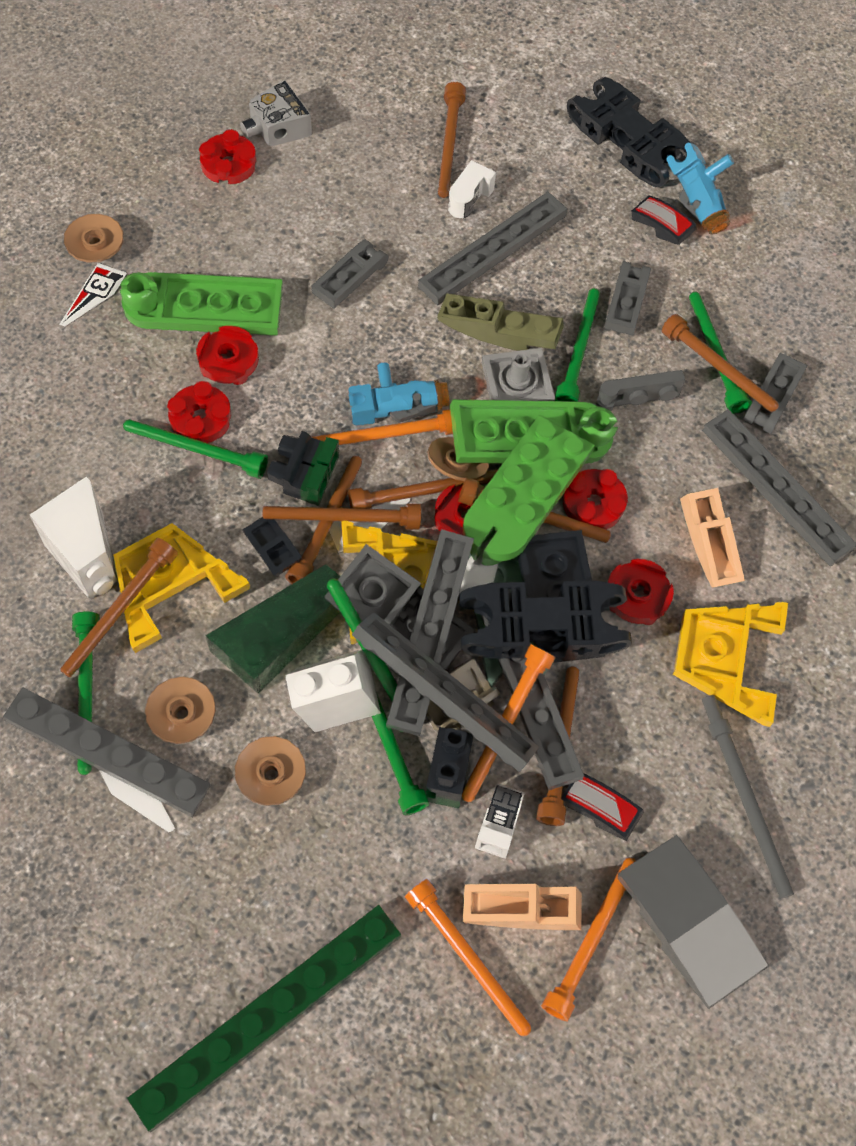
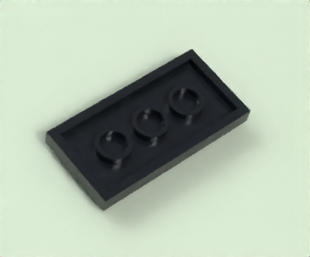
(545, 566)

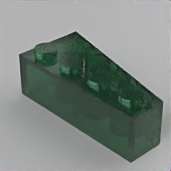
(274, 631)

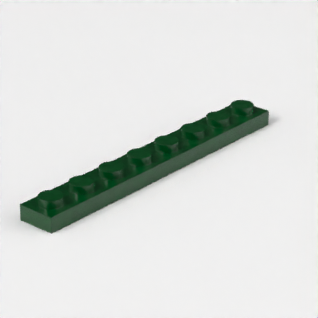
(262, 1019)

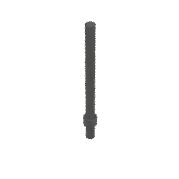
(721, 731)

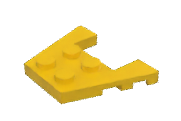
(405, 551)
(187, 568)
(714, 653)

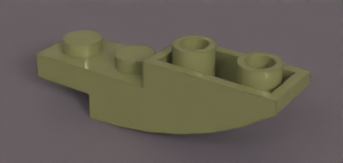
(493, 324)

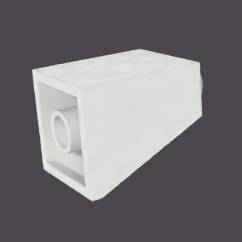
(77, 537)
(333, 691)

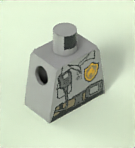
(277, 116)

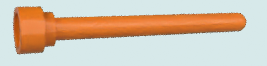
(442, 423)
(536, 663)
(425, 900)
(560, 1001)

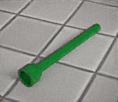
(568, 389)
(735, 398)
(253, 463)
(353, 620)
(82, 624)
(411, 797)

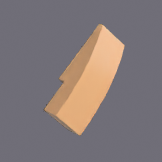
(712, 537)
(523, 906)

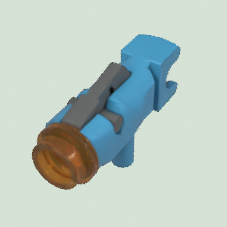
(699, 190)
(396, 401)

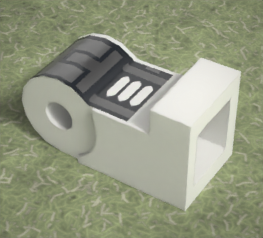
(469, 187)
(500, 821)

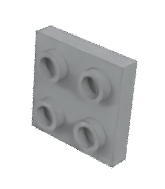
(518, 376)

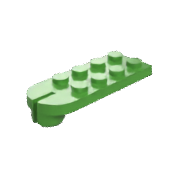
(202, 302)
(492, 428)
(524, 491)

